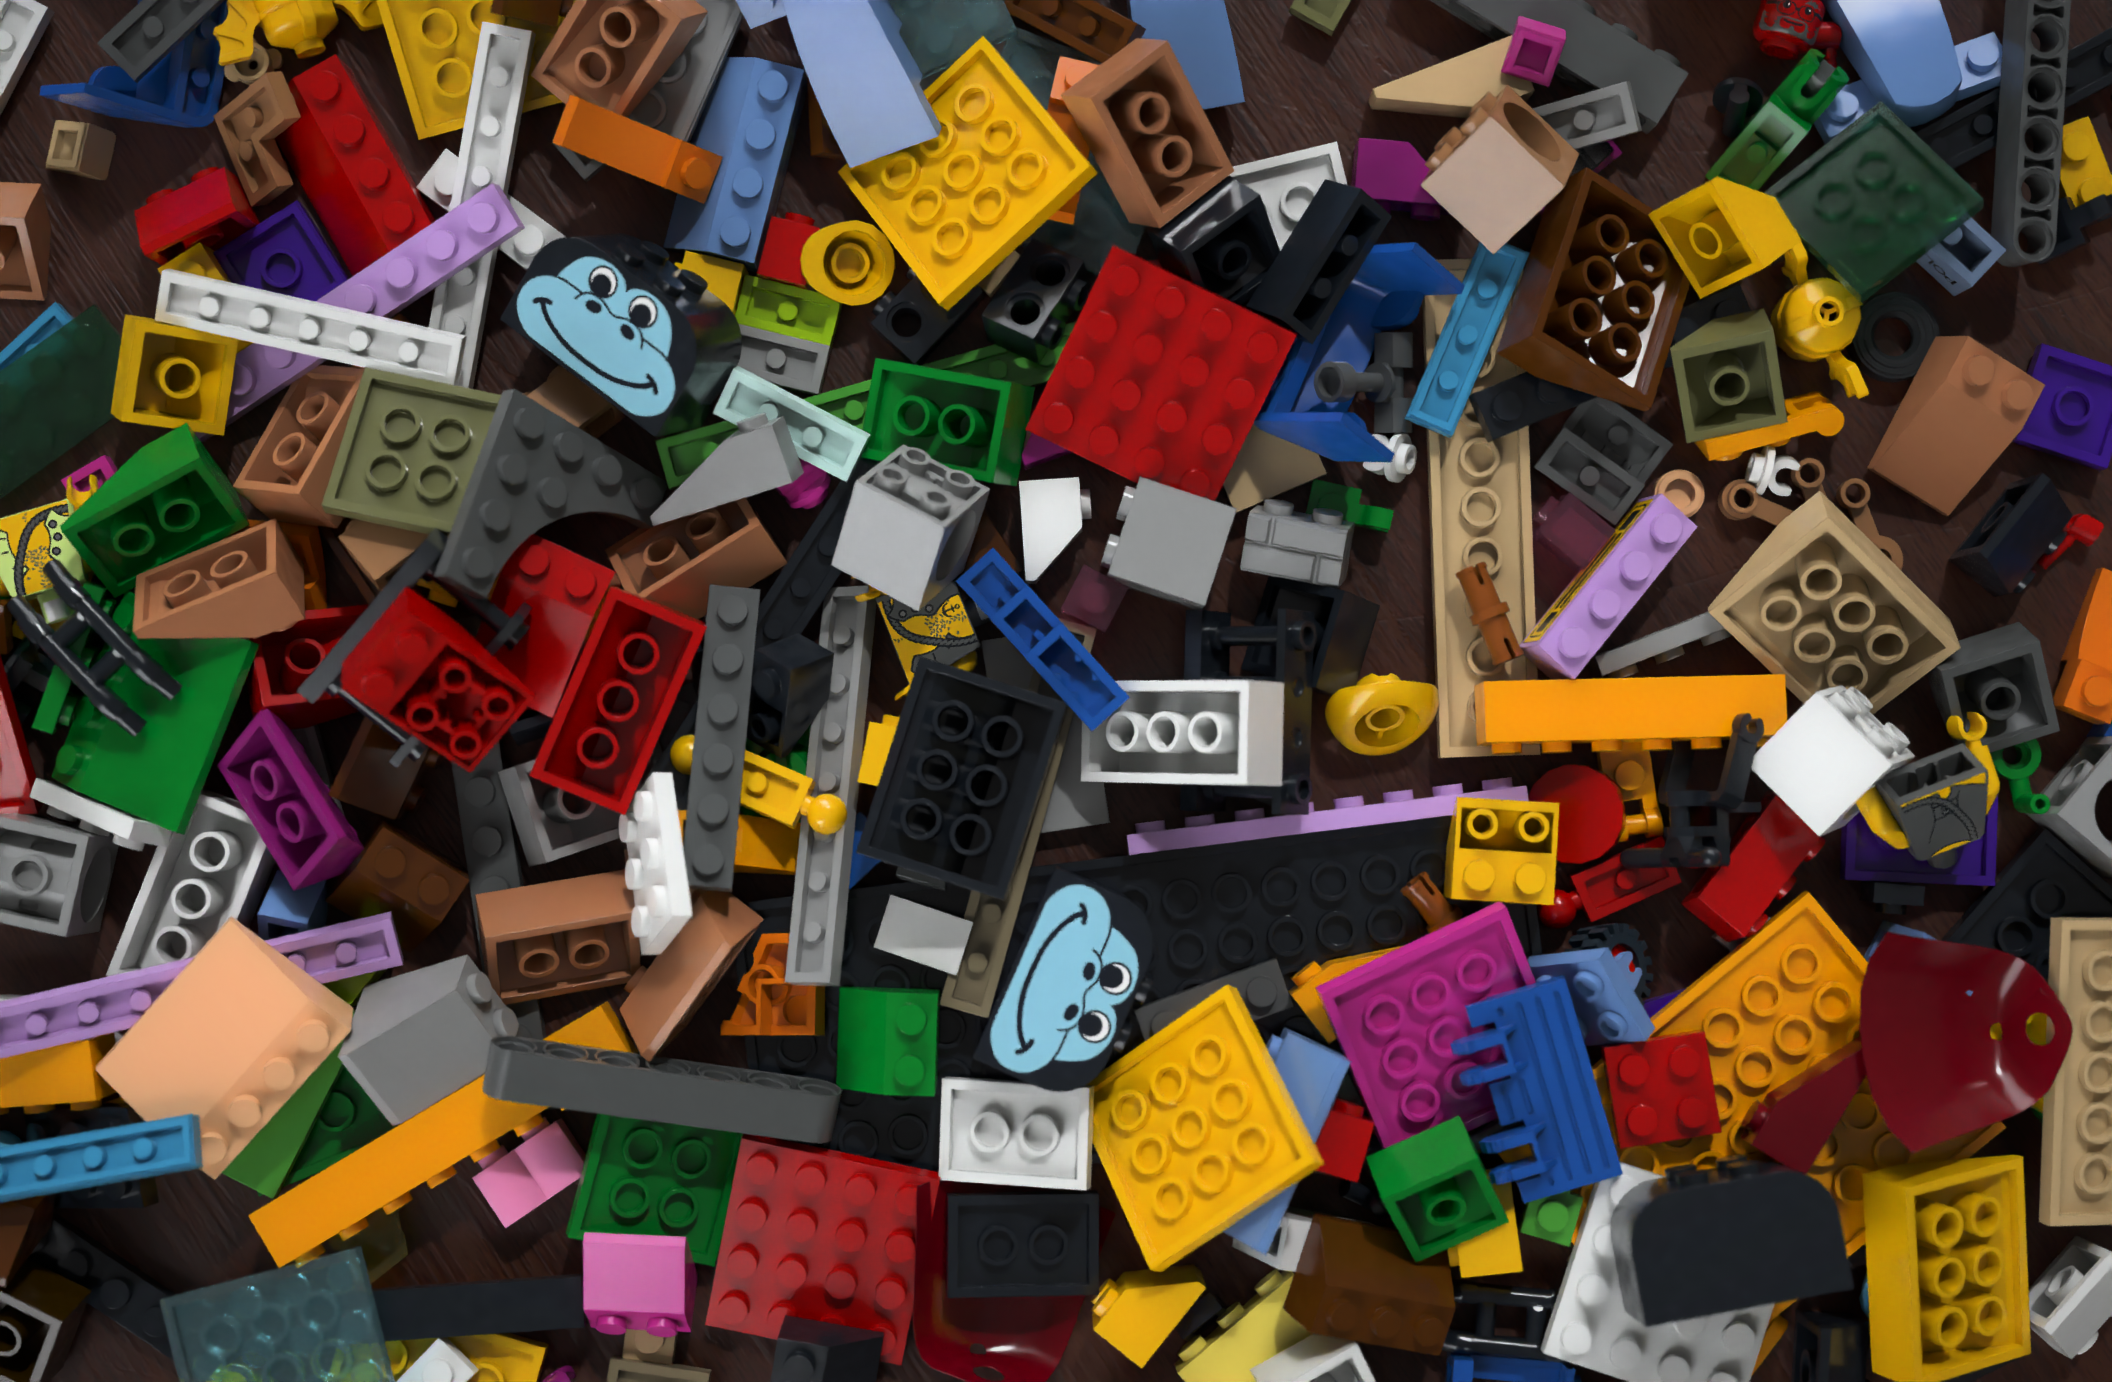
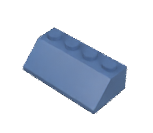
(753, 127)
(1312, 1079)

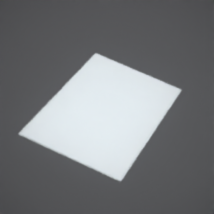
(923, 934)

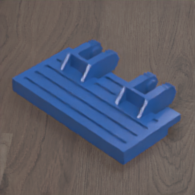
(1546, 1088)

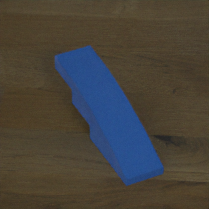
(1042, 639)

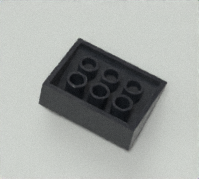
(962, 778)

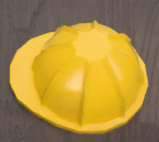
(848, 262)

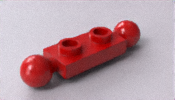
(1607, 888)

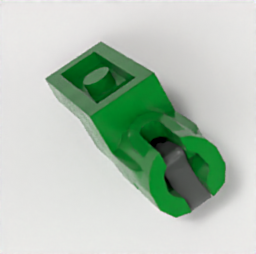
(1780, 122)

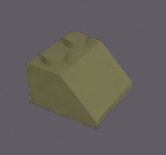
(1729, 377)

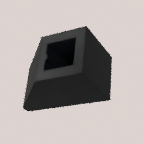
(787, 691)

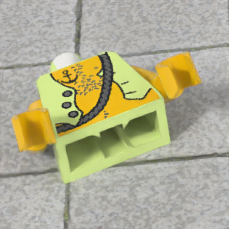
(33, 540)

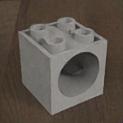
(910, 526)
(1168, 543)
(2073, 804)
(53, 875)

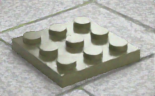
(408, 451)

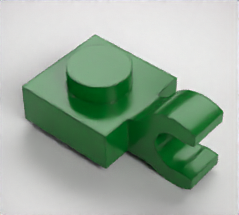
(1347, 500)

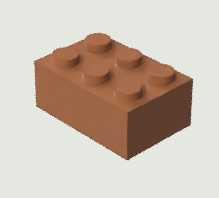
(1148, 132)

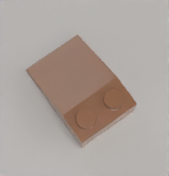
(616, 49)
(1954, 422)
(299, 448)
(225, 589)

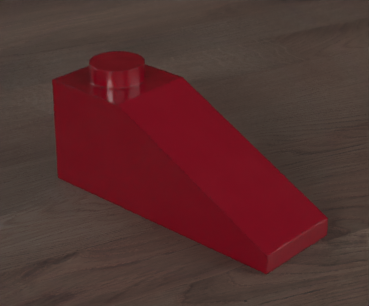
(1804, 1111)

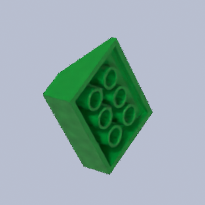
(168, 761)

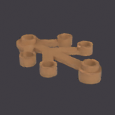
(1775, 513)

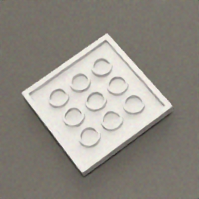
(1597, 1333)

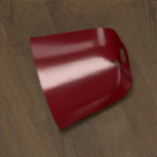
(1938, 1057)
(1020, 1334)

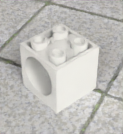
(1830, 757)

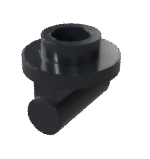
(1736, 100)

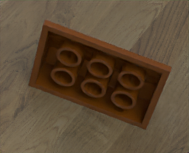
(1597, 296)

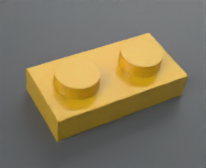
(2083, 164)

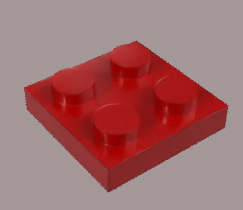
(1661, 1089)

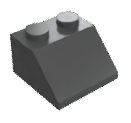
(2002, 680)

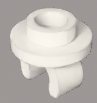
(1402, 462)
(1763, 470)

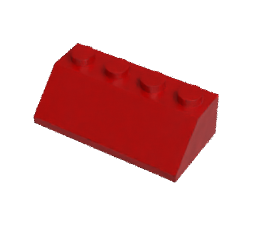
(350, 166)
(618, 699)

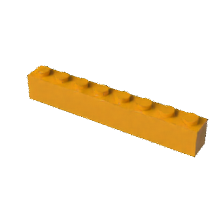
(410, 1155)

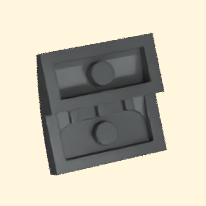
(1603, 456)

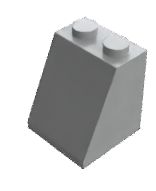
(424, 1035)

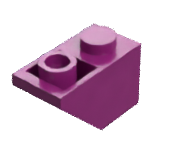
(1393, 178)

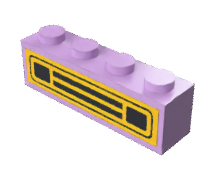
(1607, 588)

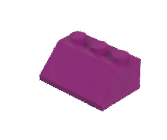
(289, 803)

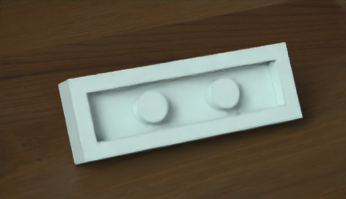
(815, 433)

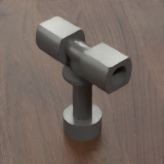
(1380, 382)

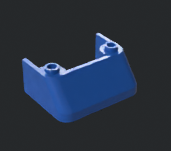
(176, 92)
(1379, 299)

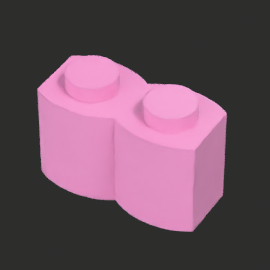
(531, 1172)

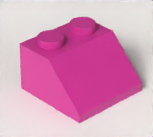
(638, 1283)

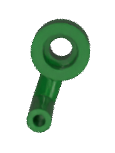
(2018, 775)

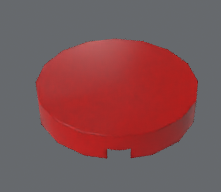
(1589, 811)

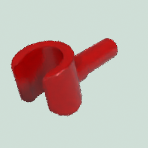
(1829, 41)
(2080, 528)

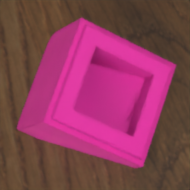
(1534, 51)

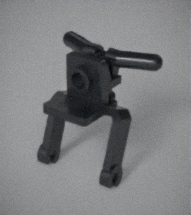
(1701, 818)

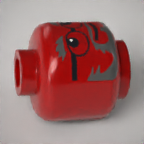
(1788, 26)

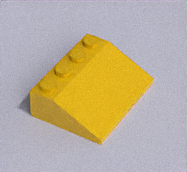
(1946, 1267)

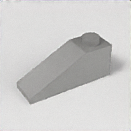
(743, 465)

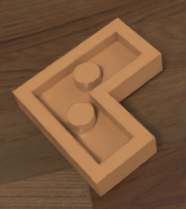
(250, 131)

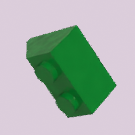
(888, 1040)
(1436, 1189)

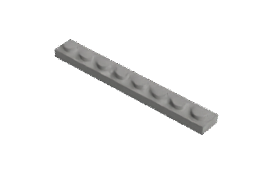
(834, 764)

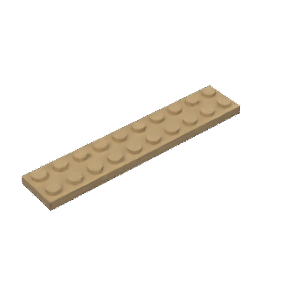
(1476, 516)

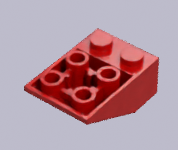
(434, 681)

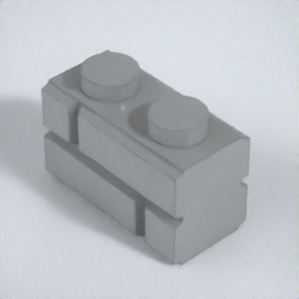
(1297, 543)

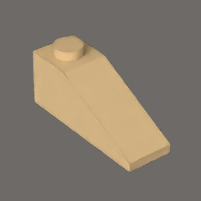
(1452, 85)

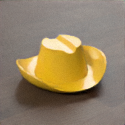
(1381, 714)

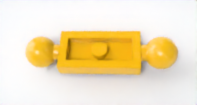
(774, 790)

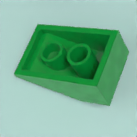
(950, 415)
(155, 511)

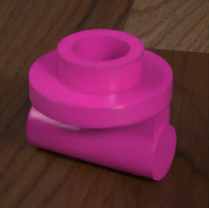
(807, 489)

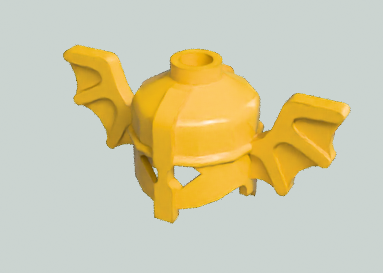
(288, 24)
(1807, 335)

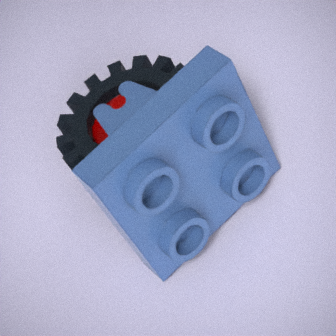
(1605, 982)

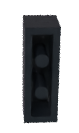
(1320, 259)

